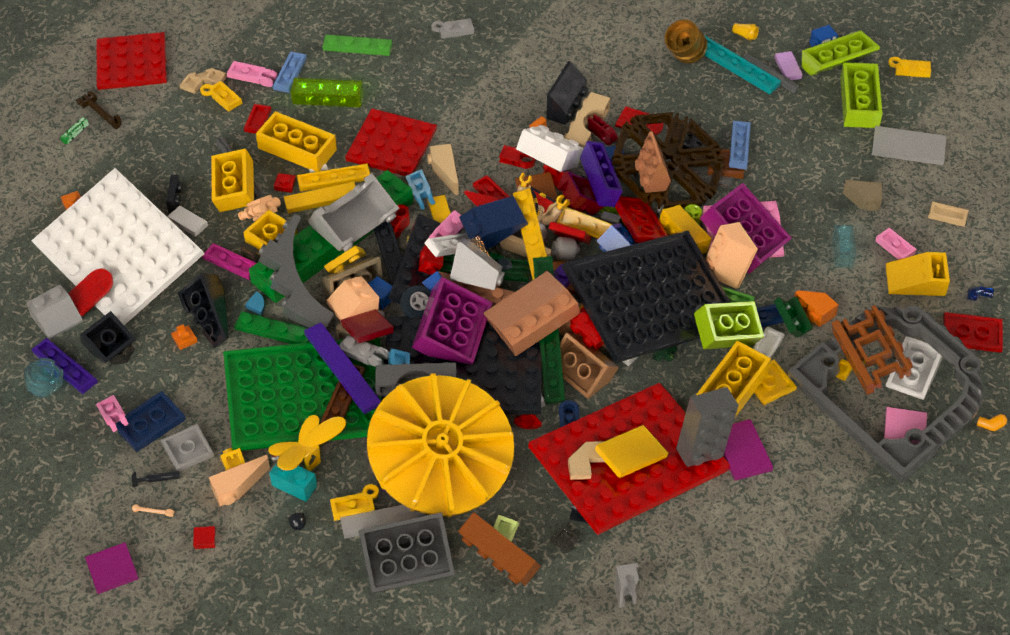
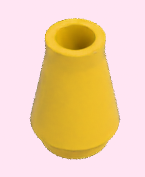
(747, 31)

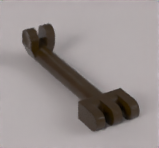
(90, 101)

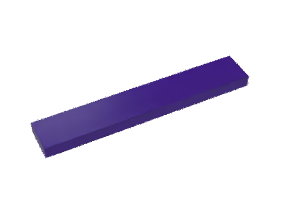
(342, 368)

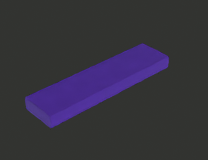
(73, 372)

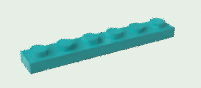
(741, 67)

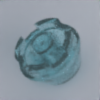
(43, 377)

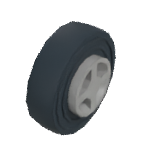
(420, 296)

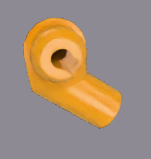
(994, 423)

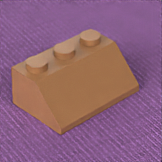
(584, 366)

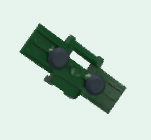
(514, 268)

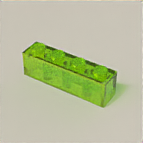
(327, 92)

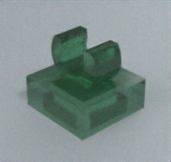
(658, 355)

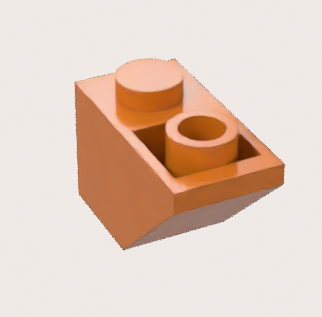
(818, 306)

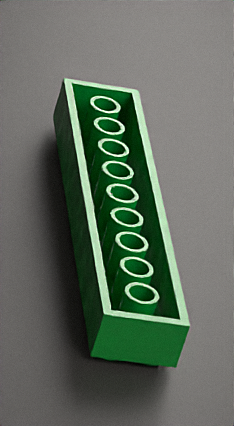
(313, 251)

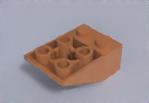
(652, 167)

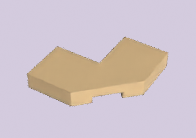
(195, 81)
(580, 461)

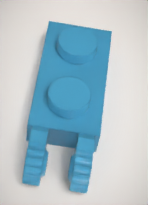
(420, 187)

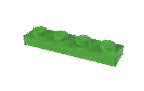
(357, 45)

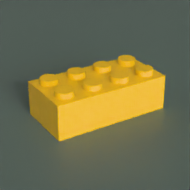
(296, 141)
(740, 372)

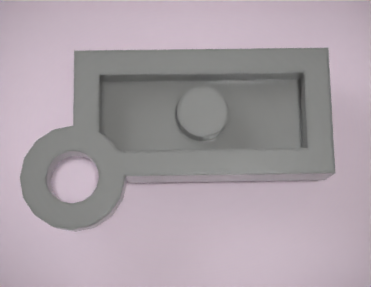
(454, 28)

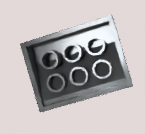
(406, 552)

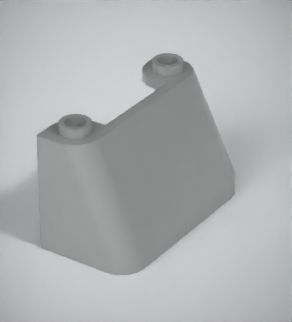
(354, 214)

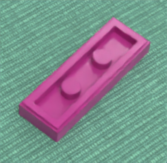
(228, 260)

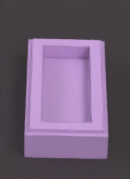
(788, 65)

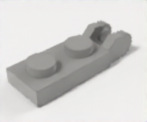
(364, 351)

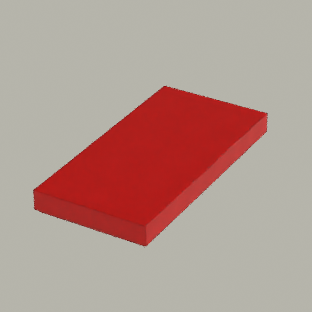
(639, 219)

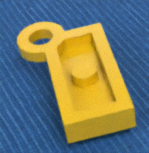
(911, 67)
(222, 95)
(354, 503)

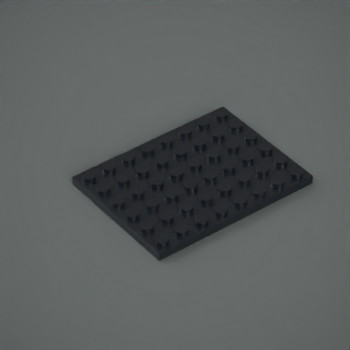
(645, 294)
(496, 370)

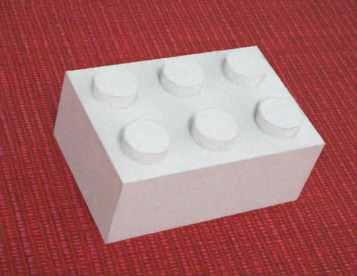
(550, 148)

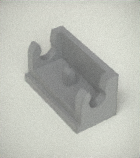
(626, 582)

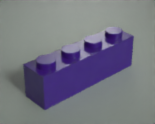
(601, 174)

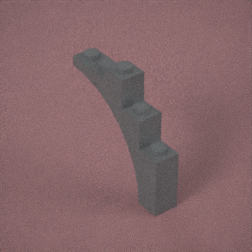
(298, 302)

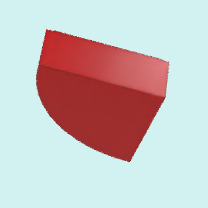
(528, 420)

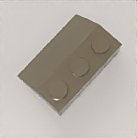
(367, 268)

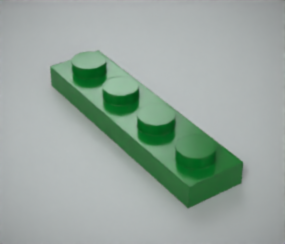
(271, 328)

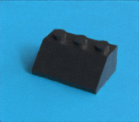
(566, 94)

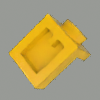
(231, 458)

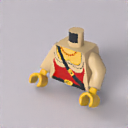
(546, 208)

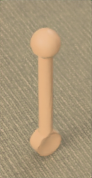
(135, 508)

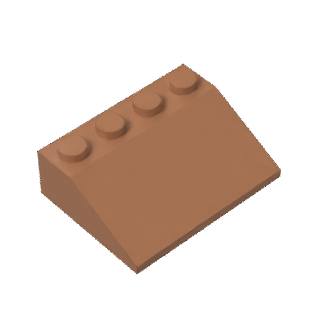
(532, 312)

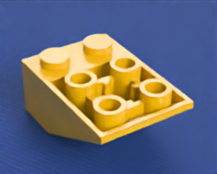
(919, 275)

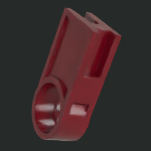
(602, 130)

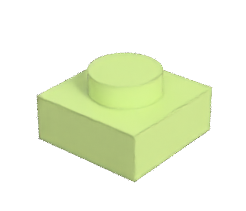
(506, 526)

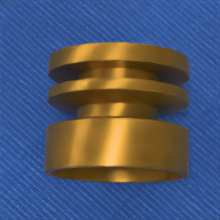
(685, 41)

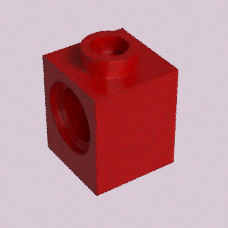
(428, 262)

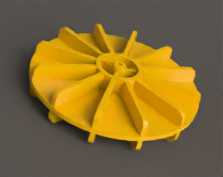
(440, 445)

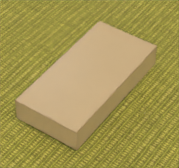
(948, 214)

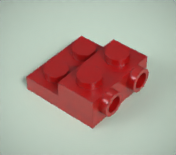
(583, 325)

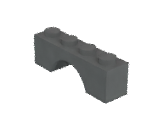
(390, 376)

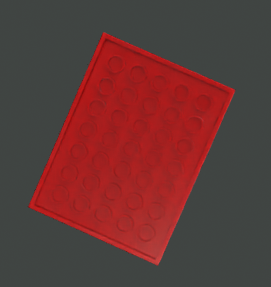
(613, 500)

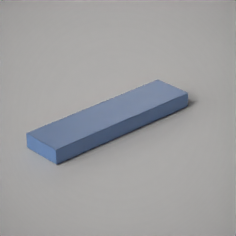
(739, 145)

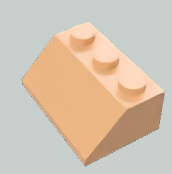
(731, 254)

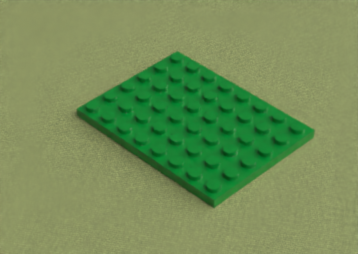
(279, 388)

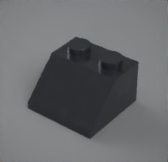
(106, 338)

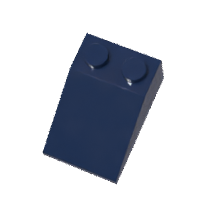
(494, 221)

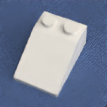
(925, 365)

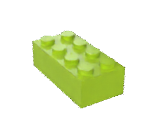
(861, 95)

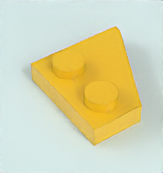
(345, 259)

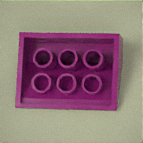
(758, 223)
(452, 323)

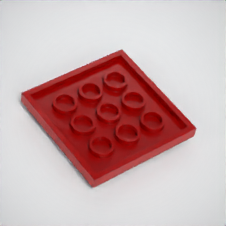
(131, 61)
(391, 142)

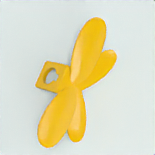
(310, 437)

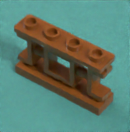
(857, 355)

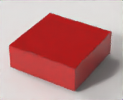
(204, 537)

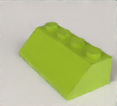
(835, 52)

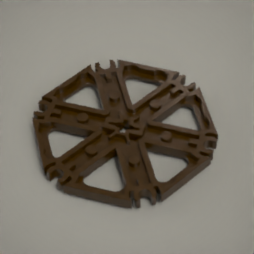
(671, 149)

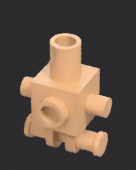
(259, 207)

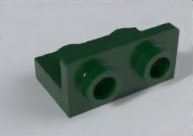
(794, 316)

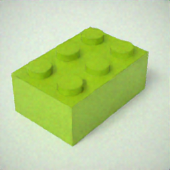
(726, 323)

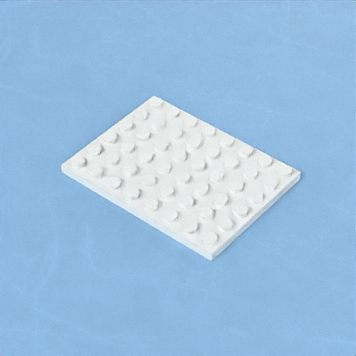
(125, 235)

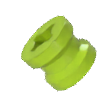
(694, 211)

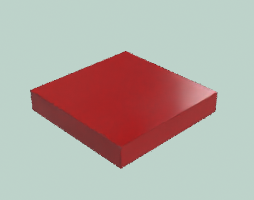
(566, 231)

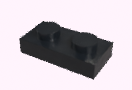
(173, 197)

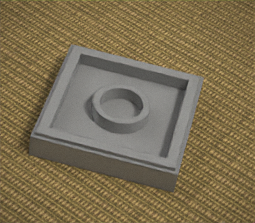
(187, 448)

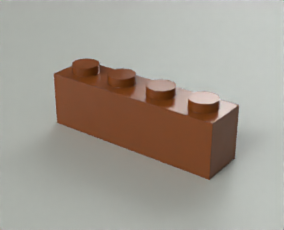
(499, 549)

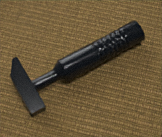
(155, 477)

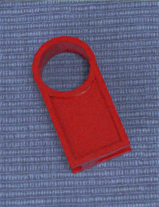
(512, 156)

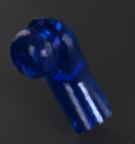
(981, 291)

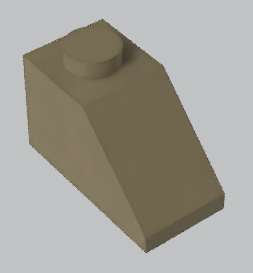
(864, 194)

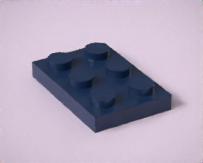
(150, 421)

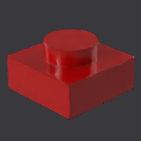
(284, 182)

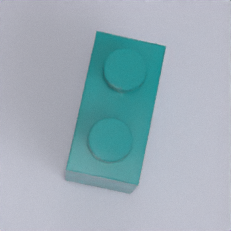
(295, 482)

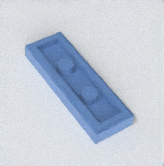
(289, 71)

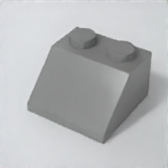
(54, 312)

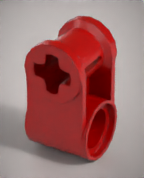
(401, 220)

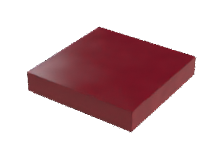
(367, 326)

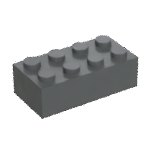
(707, 426)

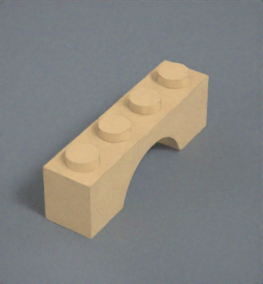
(594, 104)

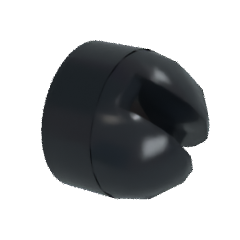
(297, 521)

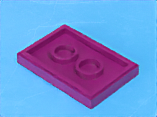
(746, 452)

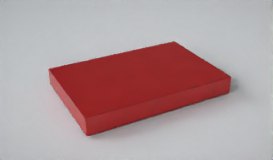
(976, 331)

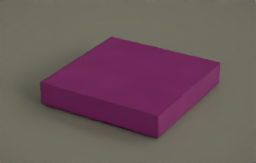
(111, 568)

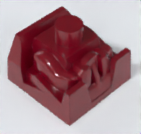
(579, 193)

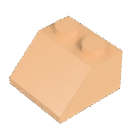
(353, 298)

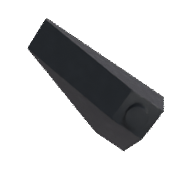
(206, 302)

